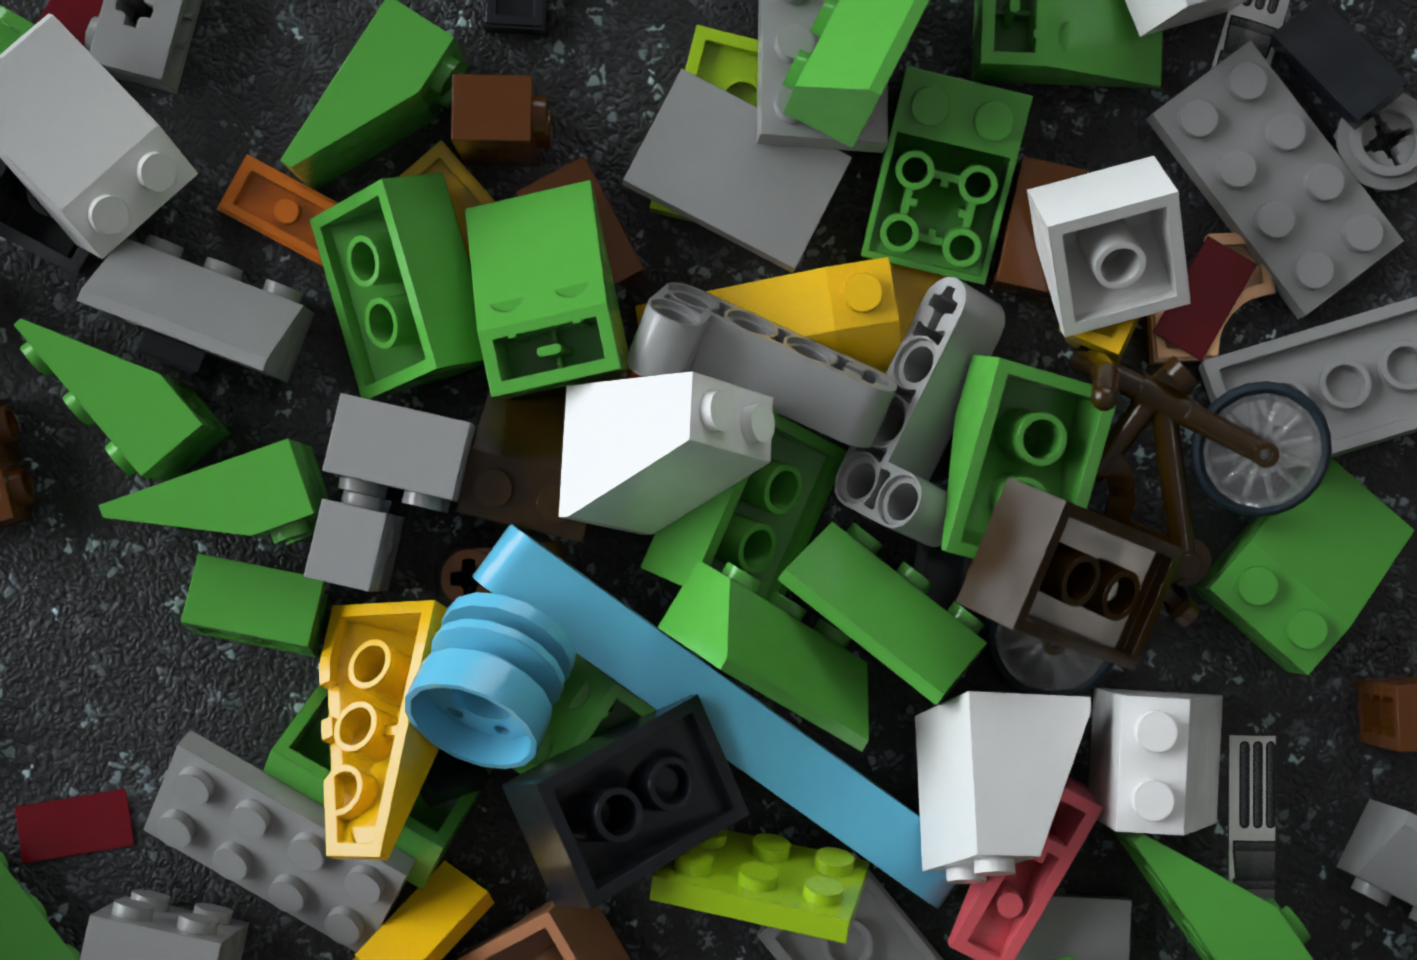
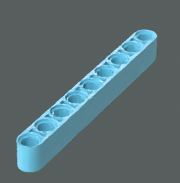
(747, 729)

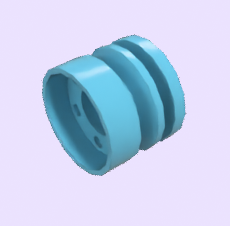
(490, 680)

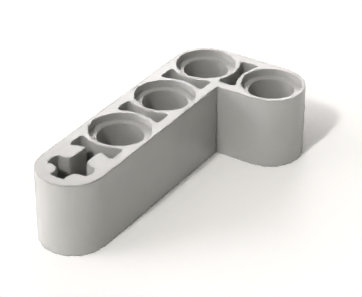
(930, 369)
(808, 381)

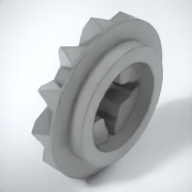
(1375, 168)

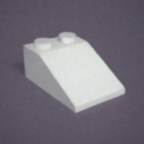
(82, 140)

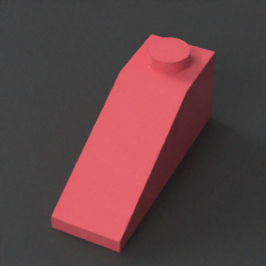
(1006, 908)

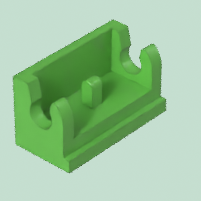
(255, 605)

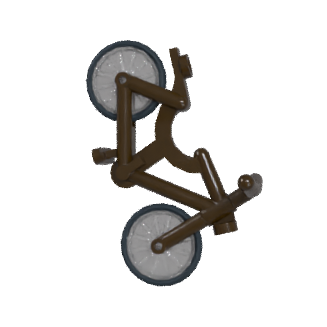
(1251, 452)

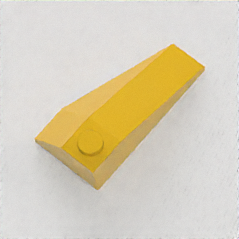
(836, 305)
(374, 749)

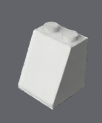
(658, 447)
(1155, 760)
(993, 778)

